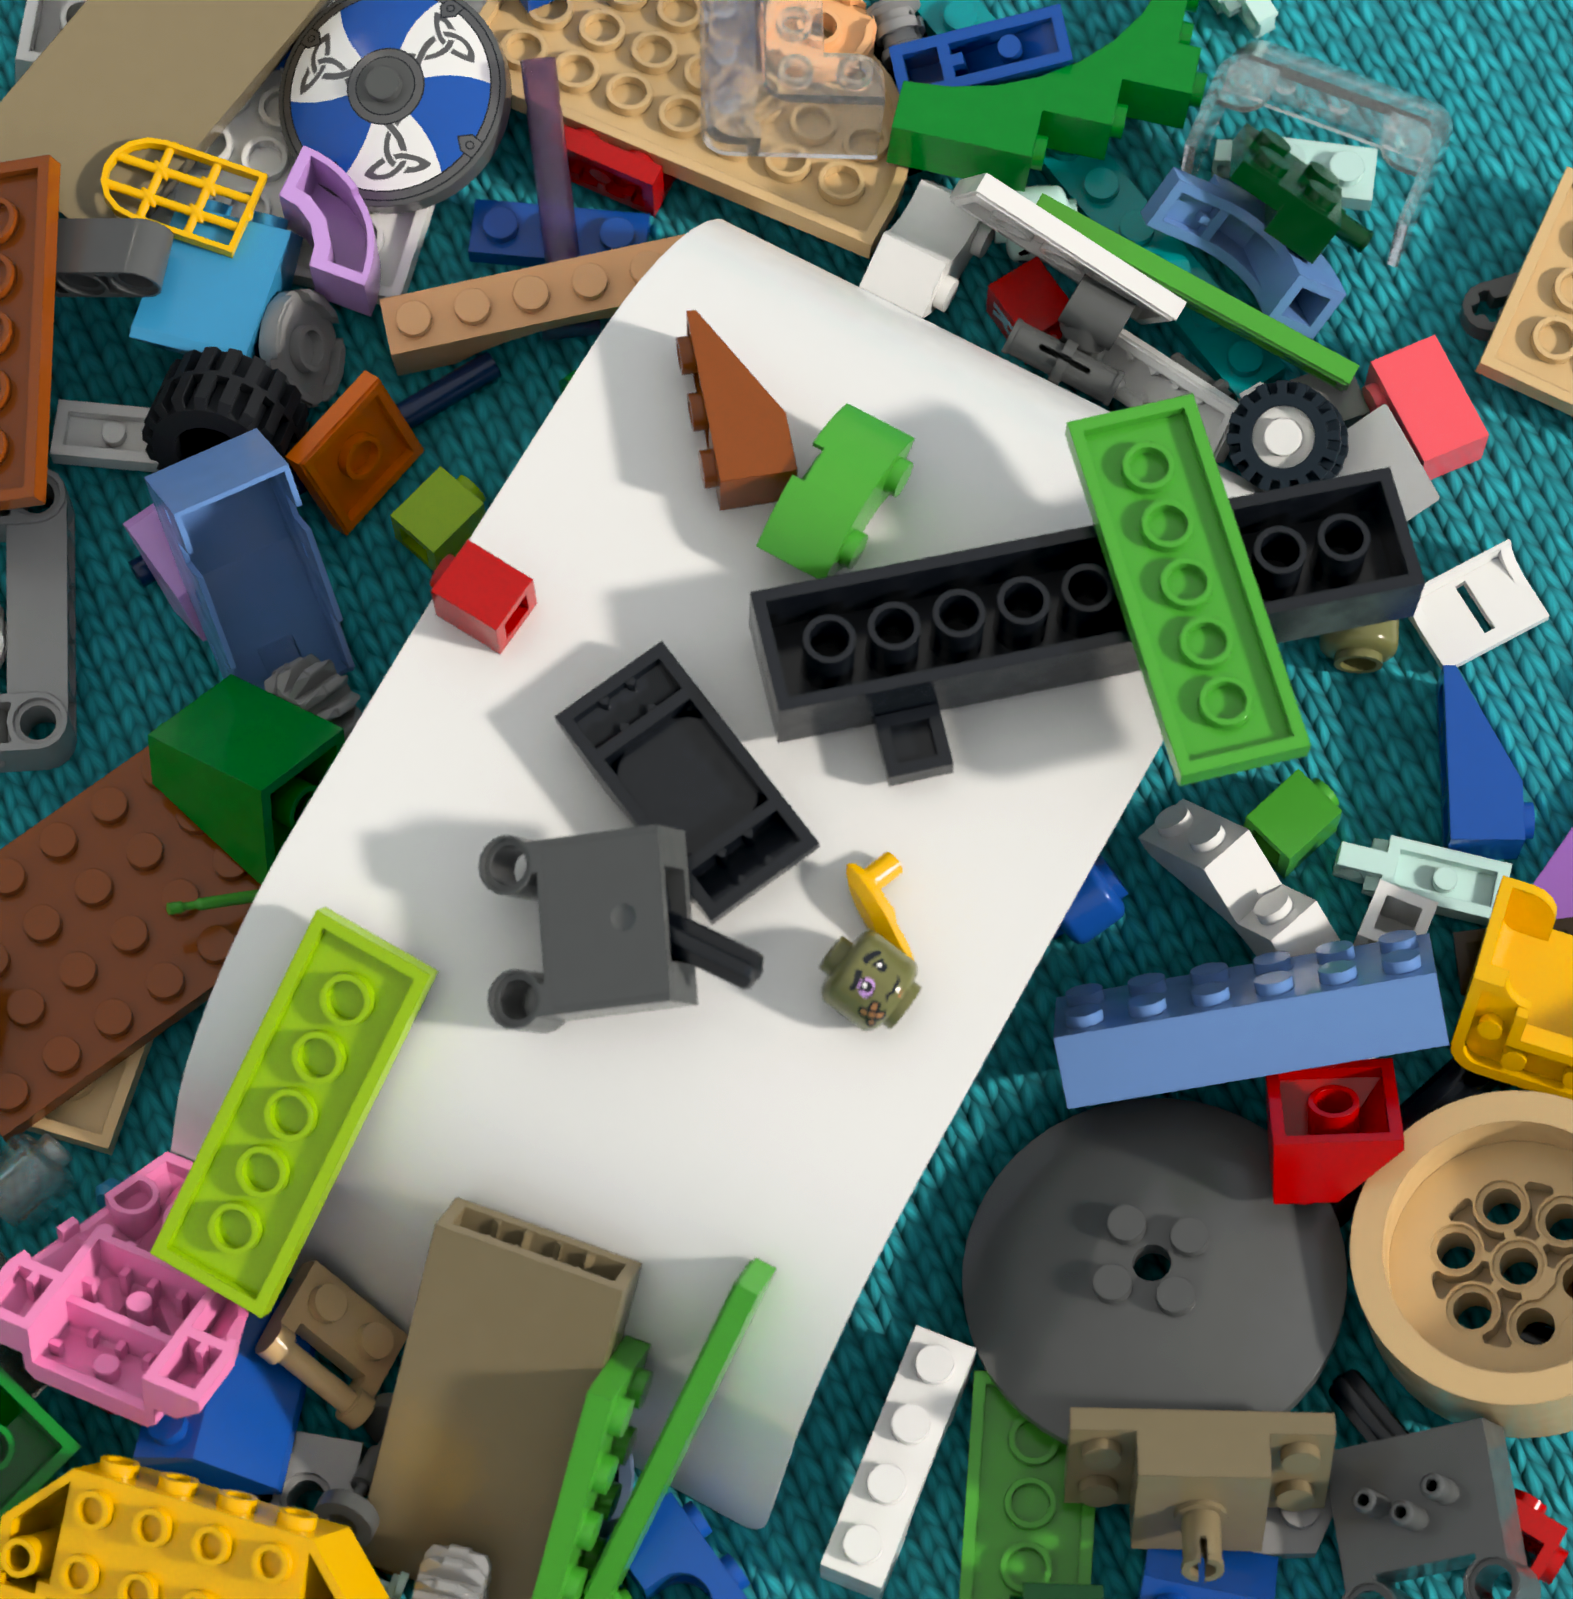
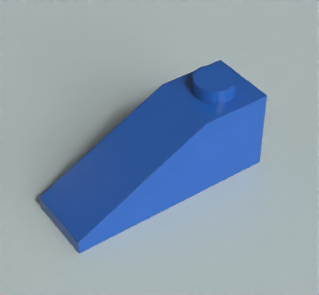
(987, 52)
(1478, 782)

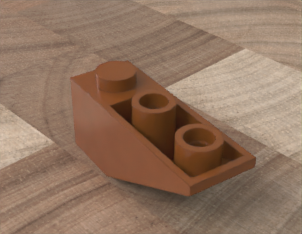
(742, 423)

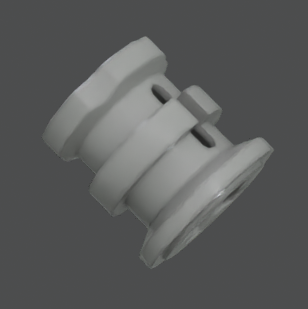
(895, 24)

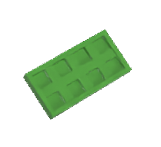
(588, 1484)

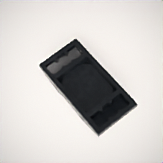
(681, 766)

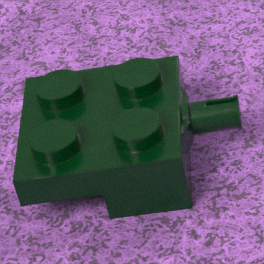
(1298, 198)

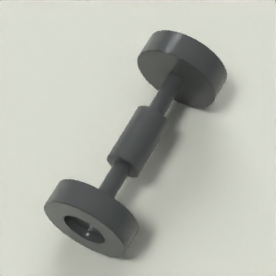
(351, 1507)

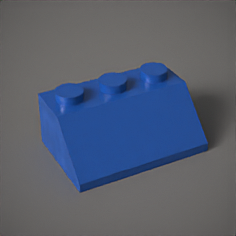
(244, 1429)

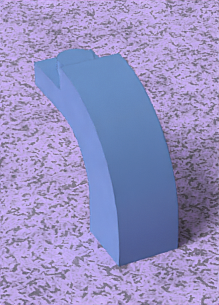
(1231, 228)

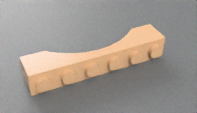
(473, 315)

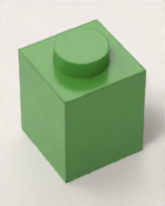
(1294, 821)

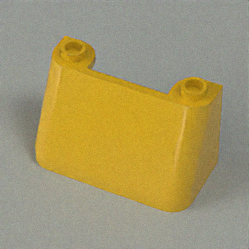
(1520, 996)

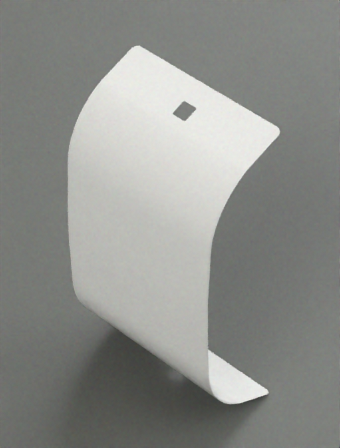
(761, 1108)

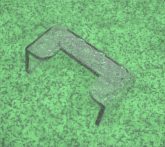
(777, 91)

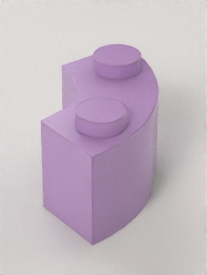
(338, 230)

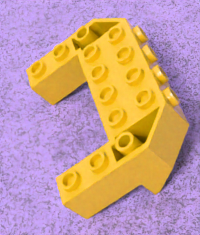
(166, 1536)

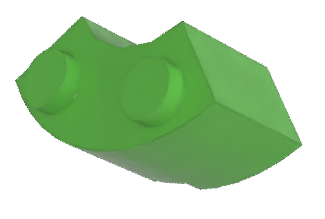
(824, 513)

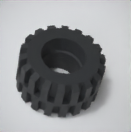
(218, 398)

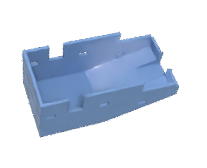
(249, 559)

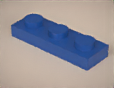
(512, 232)

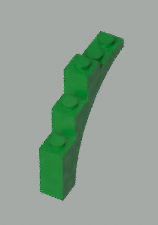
(1074, 110)

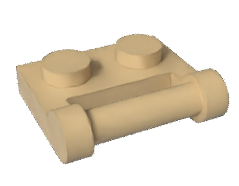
(343, 1331)

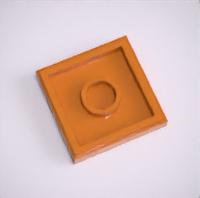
(355, 452)

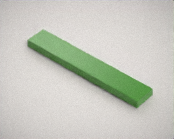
(1215, 303)
(679, 1429)

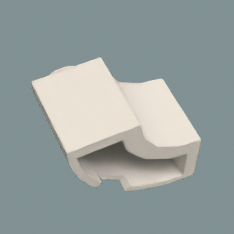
(926, 252)

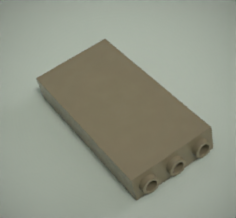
(141, 74)
(493, 1391)

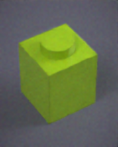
(439, 517)

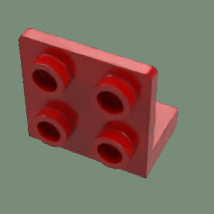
(616, 173)

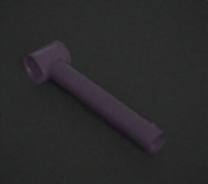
(552, 176)

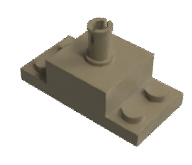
(1198, 1474)

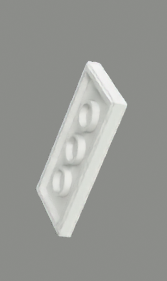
(1063, 246)

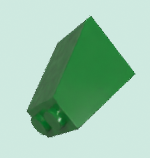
(243, 767)

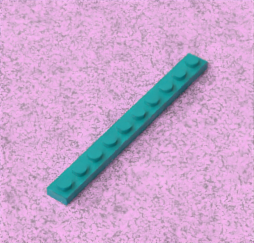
(1115, 202)

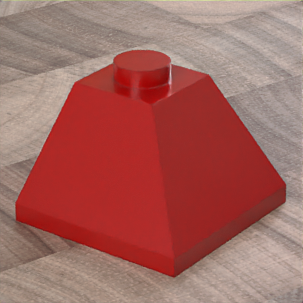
(1331, 1129)

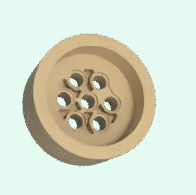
(1438, 1198)

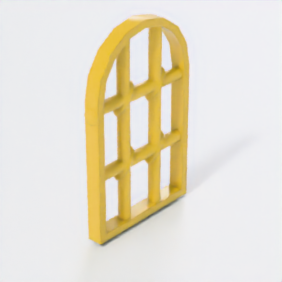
(195, 211)

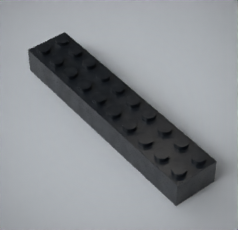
(1048, 613)

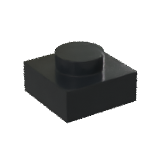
(913, 744)

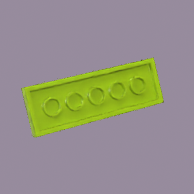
(293, 1111)

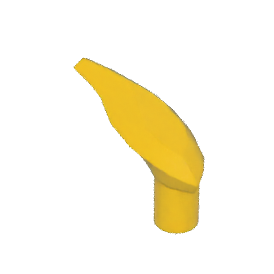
(870, 901)

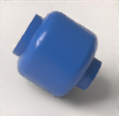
(1095, 905)

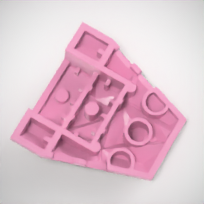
(115, 1319)

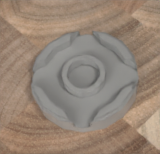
(302, 343)

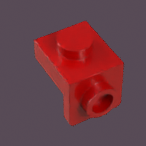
(1541, 1537)

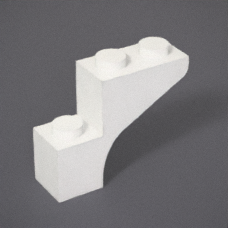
(1236, 880)

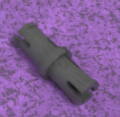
(1063, 362)

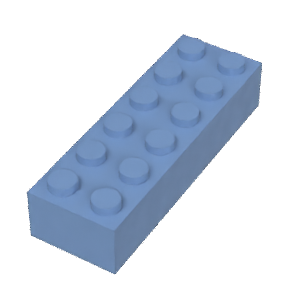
(1248, 1019)

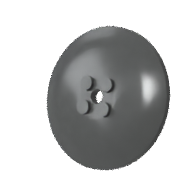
(1070, 1322)

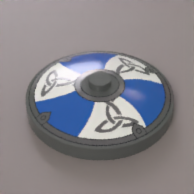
(398, 97)

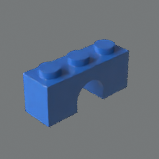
(679, 1554)

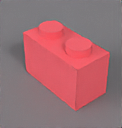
(1428, 405)

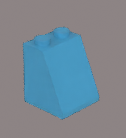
(218, 297)

